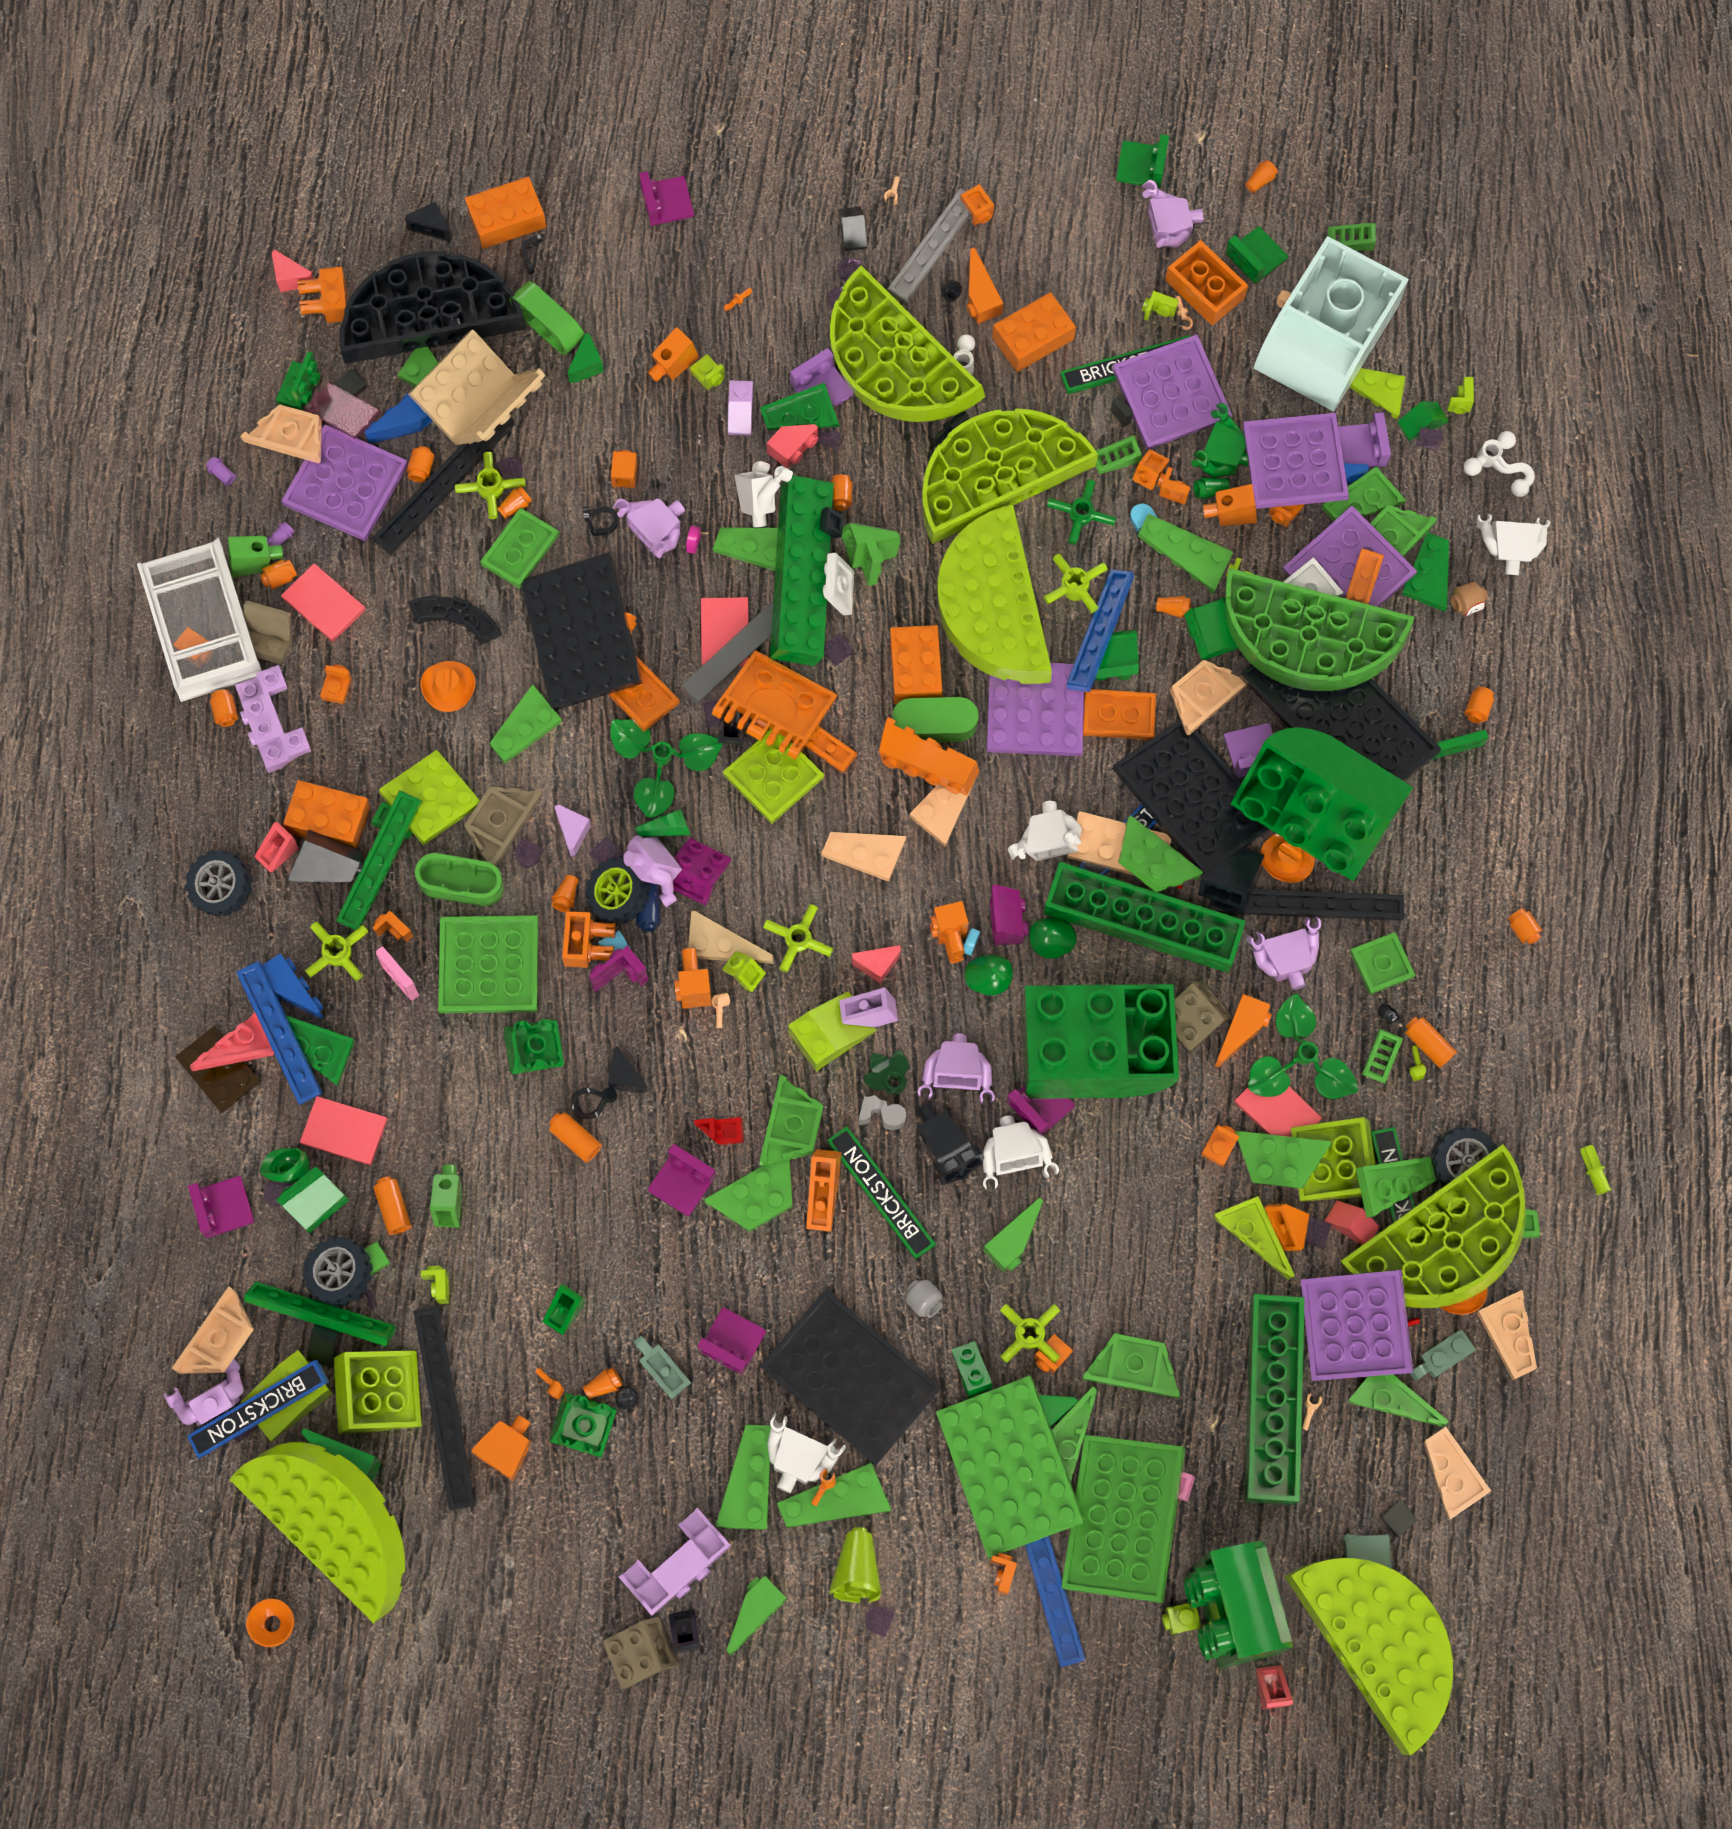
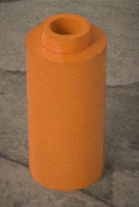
(1430, 1041)
(574, 1136)
(392, 1206)

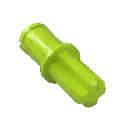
(1595, 1170)

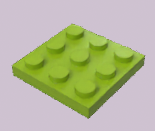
(771, 778)
(442, 793)

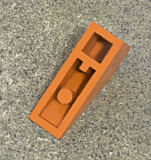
(983, 297)
(1245, 1025)
(823, 1189)

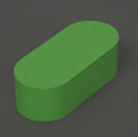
(548, 318)
(938, 718)
(459, 879)

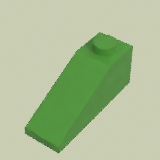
(1010, 1243)
(756, 1609)

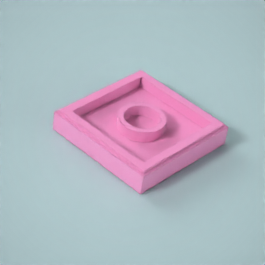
(397, 973)

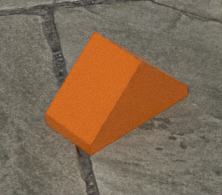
(1289, 1225)

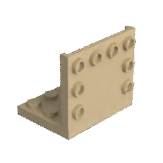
(472, 391)

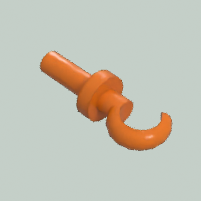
(738, 299)

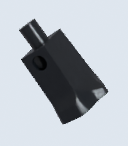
(948, 1146)

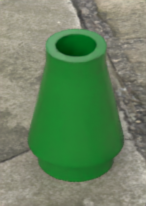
(1207, 487)

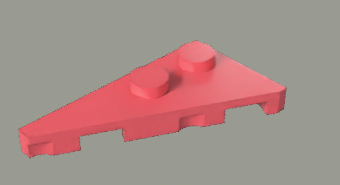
(242, 1044)

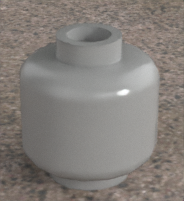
(924, 1298)

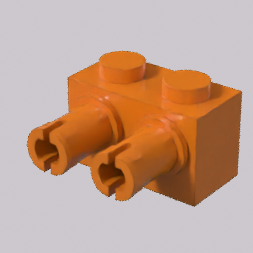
(334, 298)
(949, 926)
(577, 939)
(693, 984)

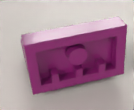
(665, 199)
(699, 871)
(619, 961)
(1039, 1113)
(682, 1181)
(221, 1206)
(732, 1341)

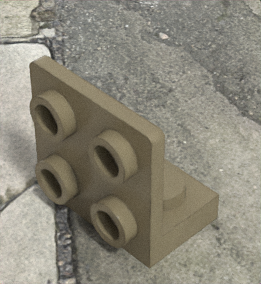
(268, 631)
(1198, 1014)
(640, 1652)

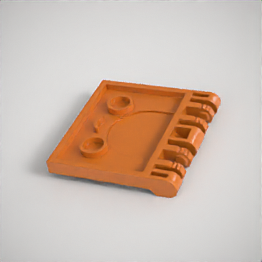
(775, 701)

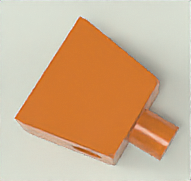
(673, 356)
(1233, 506)
(504, 1447)

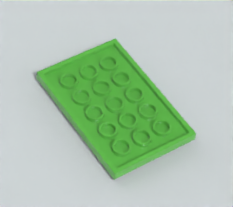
(1010, 1467)
(1129, 1516)

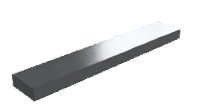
(730, 656)

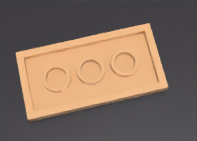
(1102, 841)

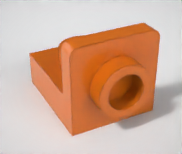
(978, 204)
(1150, 469)
(1172, 490)
(1285, 514)
(336, 684)
(397, 928)
(1220, 1144)
(1060, 1348)
(1004, 1577)

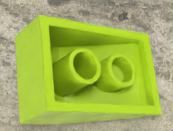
(823, 1035)
(288, 1417)

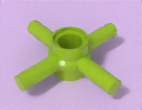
(802, 929)

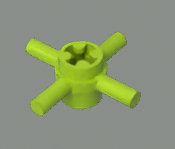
(490, 493)
(1069, 586)
(343, 957)
(1030, 1343)

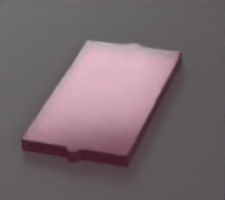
(342, 410)

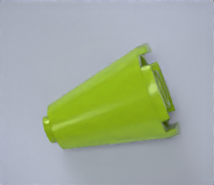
(856, 1569)

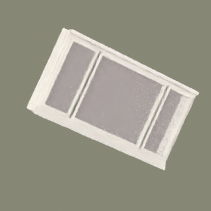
(199, 620)

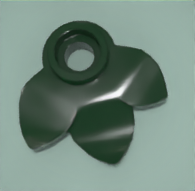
(885, 1070)

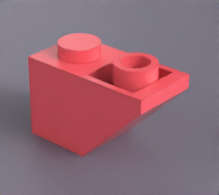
(791, 442)

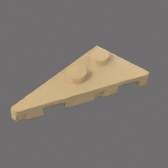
(719, 943)

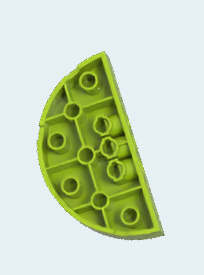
(893, 358)
(996, 464)
(990, 601)
(1454, 1238)
(332, 1518)
(1385, 1640)

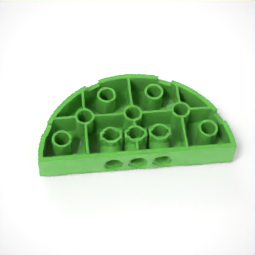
(1310, 635)

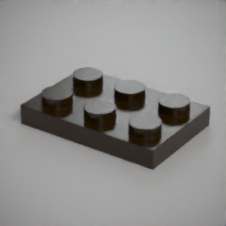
(221, 1084)

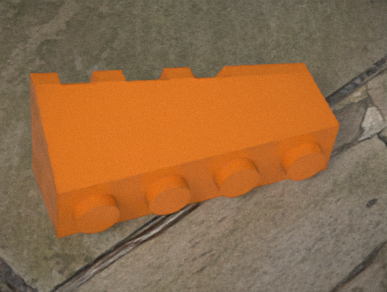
(926, 759)

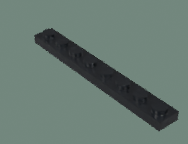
(436, 490)
(1319, 904)
(444, 1408)

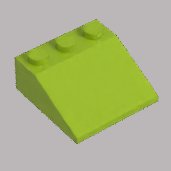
(1337, 1172)
(377, 1391)

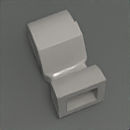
(892, 1116)

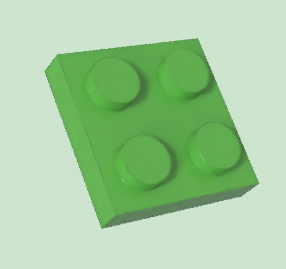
(1382, 963)

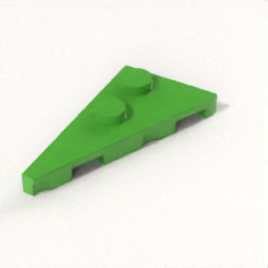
(417, 366)
(1392, 1396)
(1071, 1431)

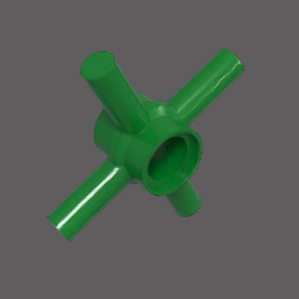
(1081, 504)

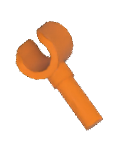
(555, 1388)
(825, 1484)

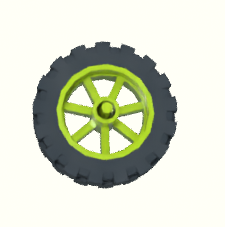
(603, 882)

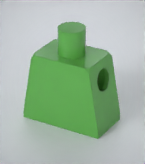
(251, 554)
(446, 1198)

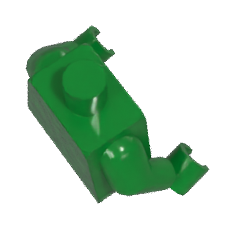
(1224, 447)

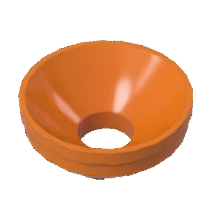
(257, 1619)

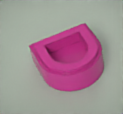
(693, 539)

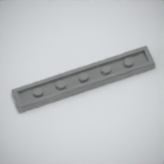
(930, 250)

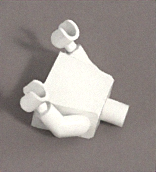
(757, 490)
(1513, 541)
(1048, 835)
(1015, 1149)
(798, 1456)

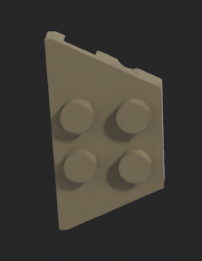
(499, 820)

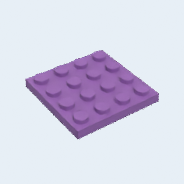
(1170, 391)
(1295, 460)
(347, 485)
(1339, 550)
(1036, 716)
(1357, 1325)

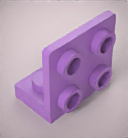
(818, 371)
(1366, 443)
(1244, 746)

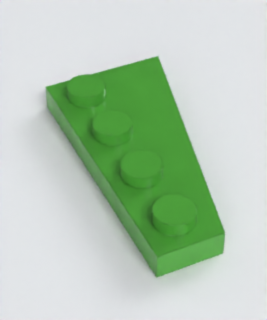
(1194, 554)
(1392, 1182)
(748, 1488)
(852, 1496)

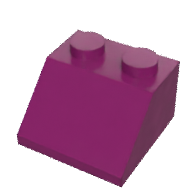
(1006, 916)

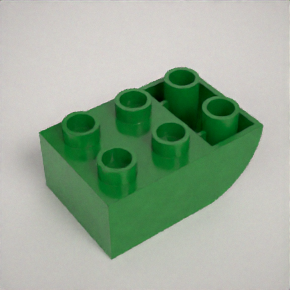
(1321, 797)
(1098, 1040)
(1239, 1605)

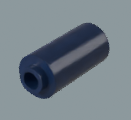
(650, 916)

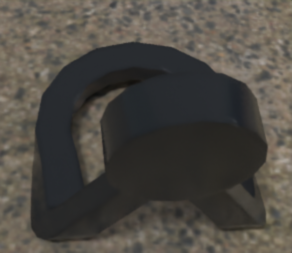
(538, 239)
(601, 531)
(608, 1095)

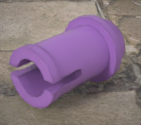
(216, 466)
(280, 535)

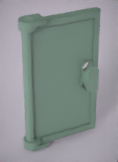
(1370, 1548)

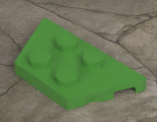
(1402, 527)
(1153, 859)
(791, 1125)
(1281, 1159)
(755, 1196)
(1135, 1366)

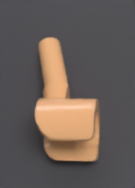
(893, 191)
(1282, 298)
(718, 1002)
(1310, 1410)

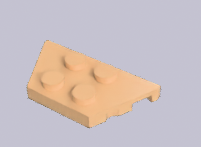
(289, 433)
(1204, 693)
(217, 1338)

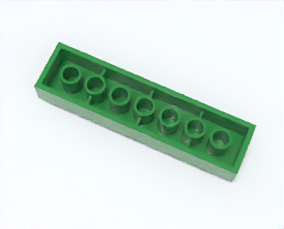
(800, 572)
(1144, 917)
(1274, 1399)

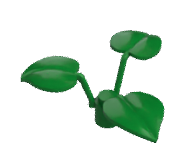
(653, 795)
(1269, 1078)

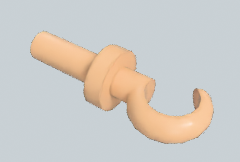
(1182, 312)

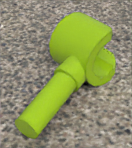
(1419, 1070)

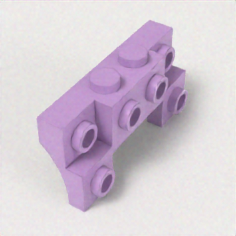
(267, 732)
(681, 1568)

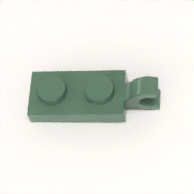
(1444, 1356)
(662, 1368)

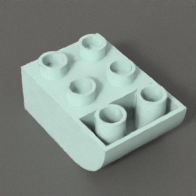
(1330, 323)

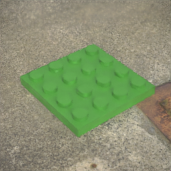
(488, 964)

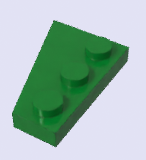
(802, 408)
(1431, 580)
(323, 1048)

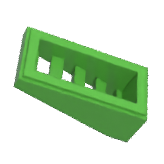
(1355, 229)
(1123, 445)
(1381, 1034)

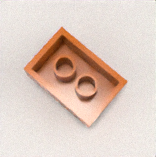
(505, 212)
(1206, 282)
(1033, 332)
(915, 662)
(327, 812)

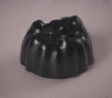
(951, 290)
(1388, 1013)
(626, 1398)

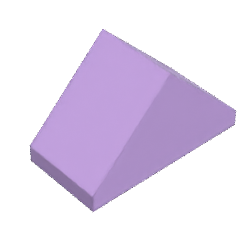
(573, 828)

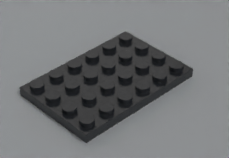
(581, 631)
(1189, 795)
(850, 1377)

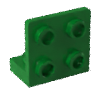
(1142, 162)
(1255, 254)
(298, 383)

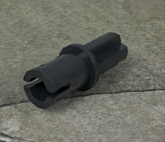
(949, 426)

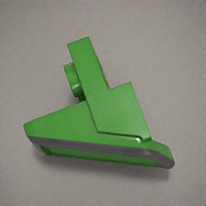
(869, 547)

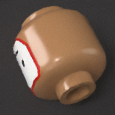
(1468, 598)

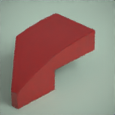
(723, 1131)

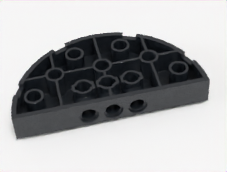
(425, 303)

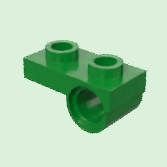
(972, 1369)

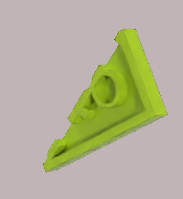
(1381, 389)
(1252, 1227)

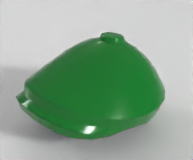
(1052, 938)
(989, 974)
(284, 1165)

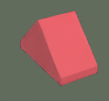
(288, 272)
(276, 848)
(877, 962)
(1352, 1222)
(1273, 1687)

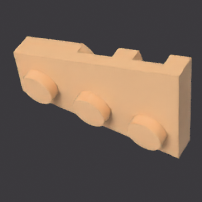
(939, 812)
(865, 852)
(1510, 1334)
(1454, 1473)

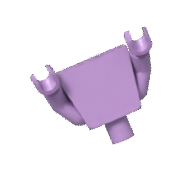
(1170, 216)
(653, 523)
(653, 865)
(1288, 954)
(958, 1067)
(210, 1402)

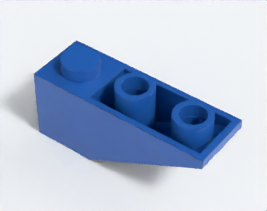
(398, 421)
(289, 987)

